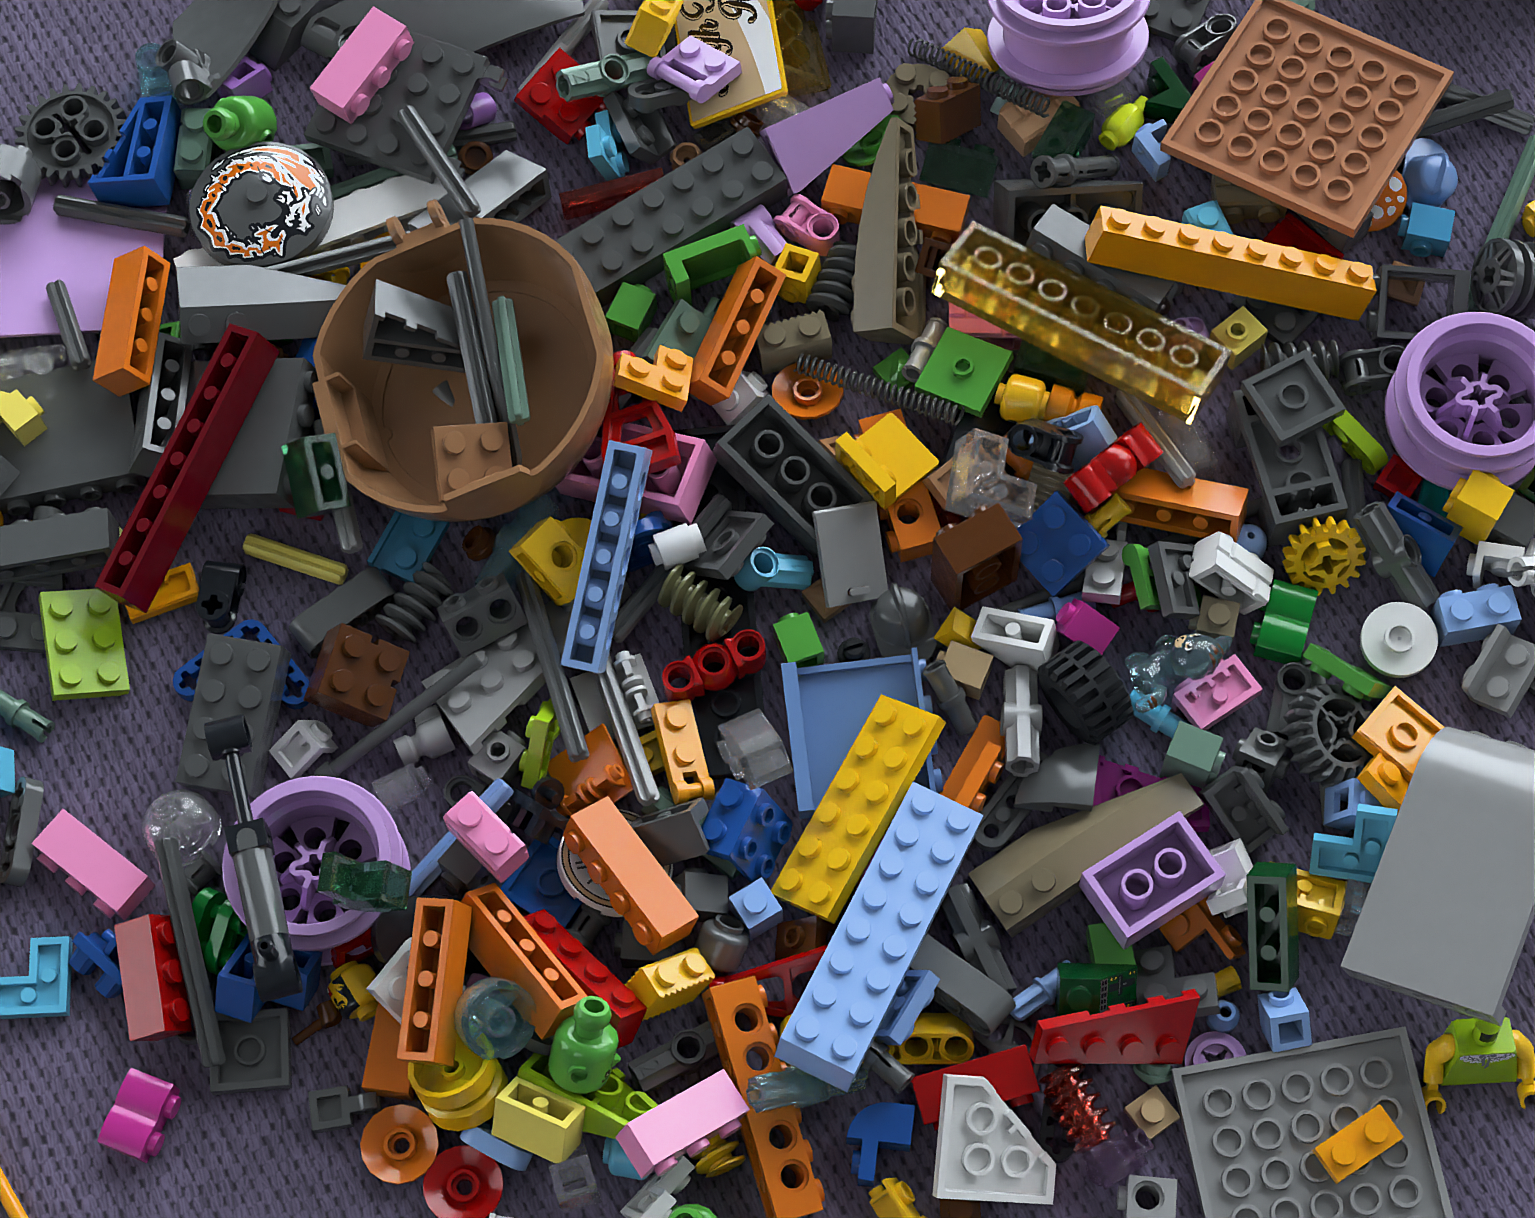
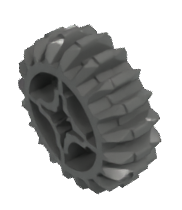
(1321, 734)

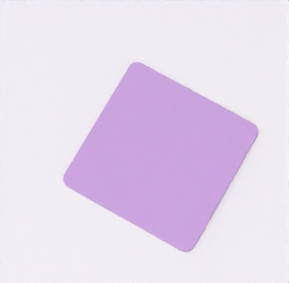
(65, 249)

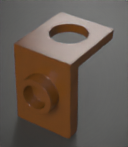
(801, 935)

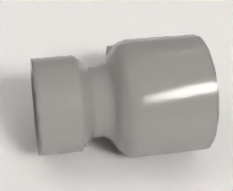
(429, 740)

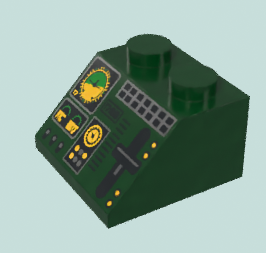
(1094, 987)

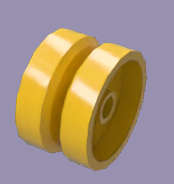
(460, 1094)

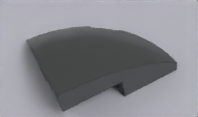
(1062, 780)

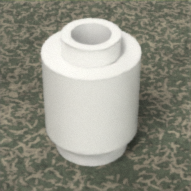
(677, 545)

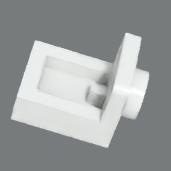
(745, 396)

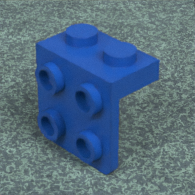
(746, 829)

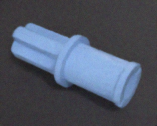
(1037, 995)

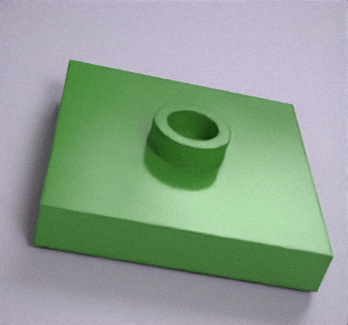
(964, 371)

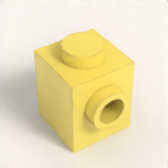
(1241, 334)

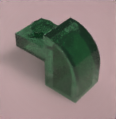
(364, 886)

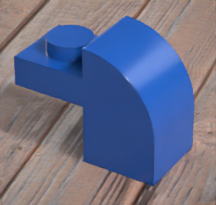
(878, 1126)

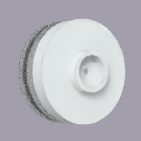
(1398, 641)

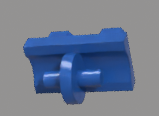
(99, 951)

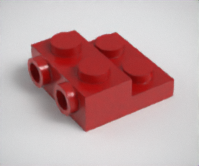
(544, 104)

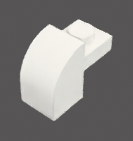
(1233, 893)

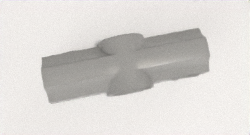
(1021, 721)

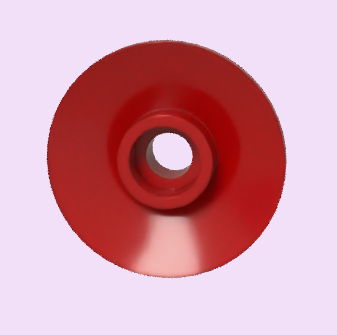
(461, 1165)

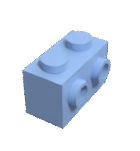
(1474, 614)

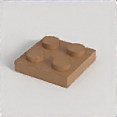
(468, 453)

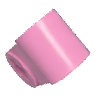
(805, 221)

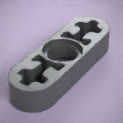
(21, 831)

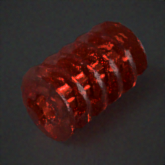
(1078, 1107)

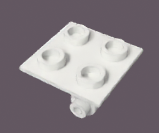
(635, 686)

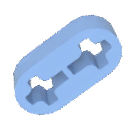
(496, 1148)

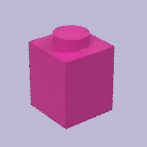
(1085, 624)

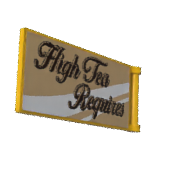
(749, 35)

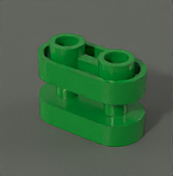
(217, 927)

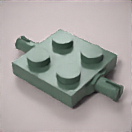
(683, 329)

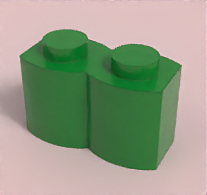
(1284, 623)

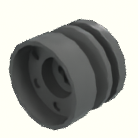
(1505, 278)

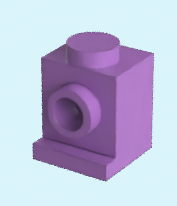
(247, 80)

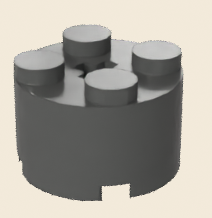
(18, 182)

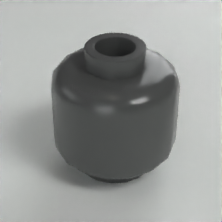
(722, 943)

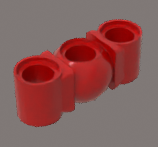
(1113, 467)
(726, 654)

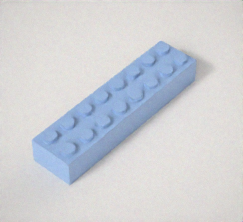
(878, 937)

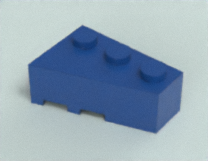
(143, 161)

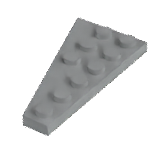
(506, 679)

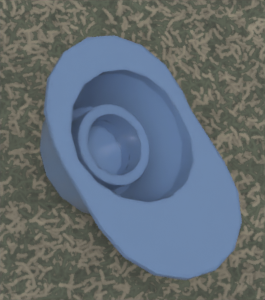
(1428, 174)

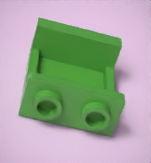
(707, 261)

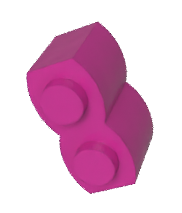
(139, 1116)

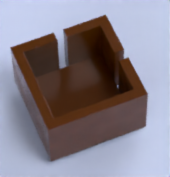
(356, 675)

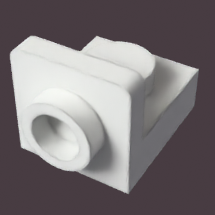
(1493, 558)
(302, 746)

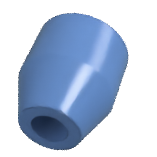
(1224, 1024)

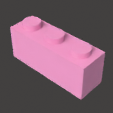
(362, 65)
(92, 866)
(683, 1125)

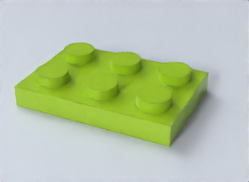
(83, 644)

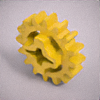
(1324, 555)

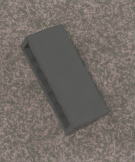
(504, 189)

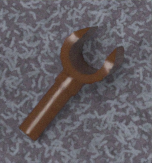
(328, 1017)

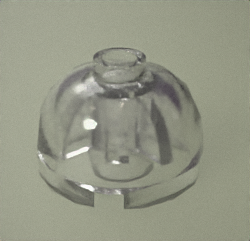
(182, 816)

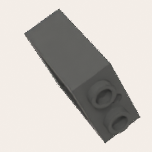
(1457, 296)

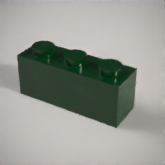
(1273, 926)

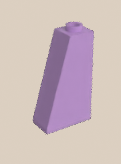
(821, 134)

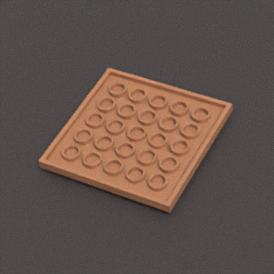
(1307, 113)

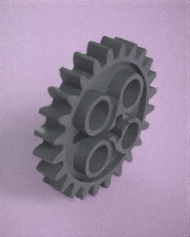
(96, 117)

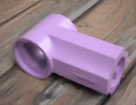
(761, 224)

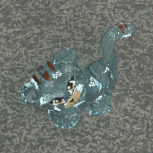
(1175, 657)

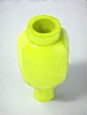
(1122, 124)

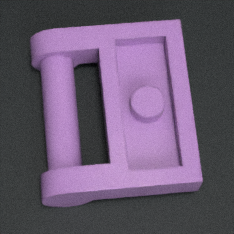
(699, 61)

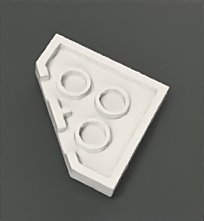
(987, 1148)

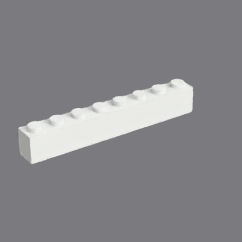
(358, 215)

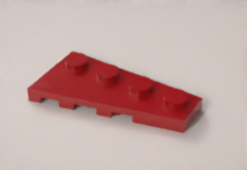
(1119, 1035)

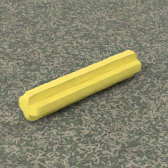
(295, 559)

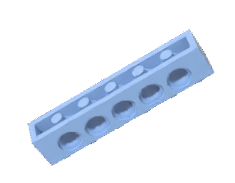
(606, 557)

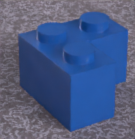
(237, 988)

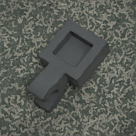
(334, 1108)

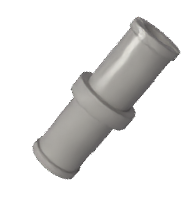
(923, 348)

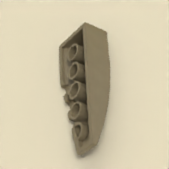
(885, 284)
(1048, 861)

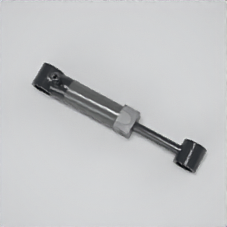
(252, 853)

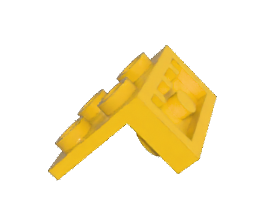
(885, 459)

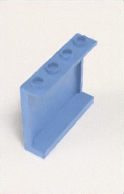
(831, 706)

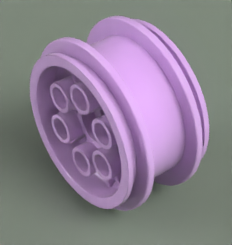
(1068, 43)
(1435, 438)
(312, 810)

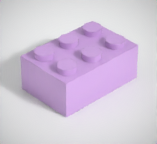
(1151, 880)

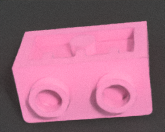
(1216, 695)

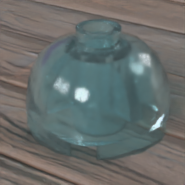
(494, 1018)

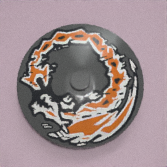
(261, 205)

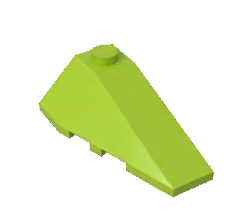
(605, 1109)

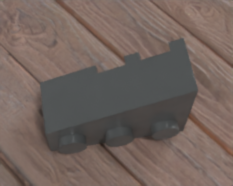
(410, 330)

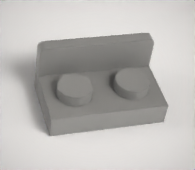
(1501, 672)

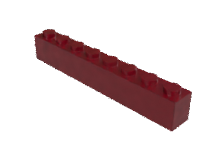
(187, 468)

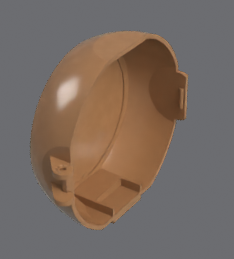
(388, 409)

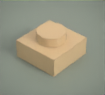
(1152, 1112)

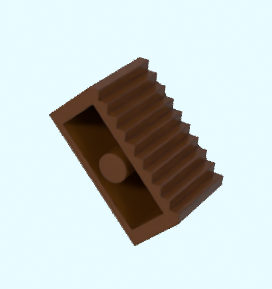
(948, 111)

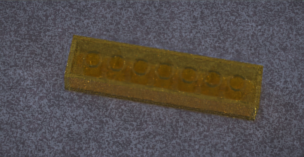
(1081, 322)

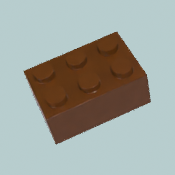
(975, 557)

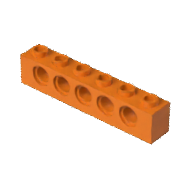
(766, 1161)

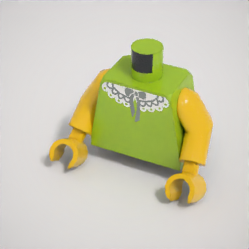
(1478, 1054)

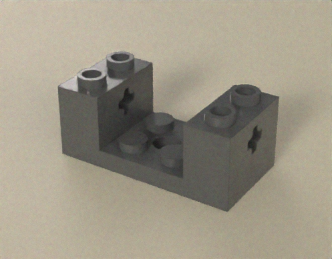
(1291, 488)

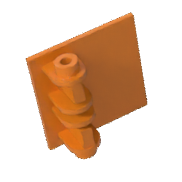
(593, 778)

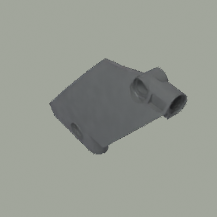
(461, 23)
(210, 44)

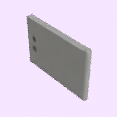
(850, 553)

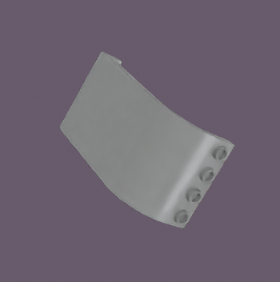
(1454, 879)

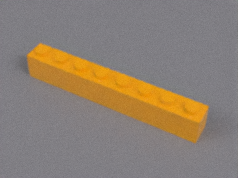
(1229, 263)

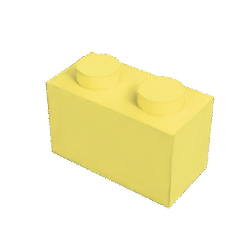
(538, 1120)

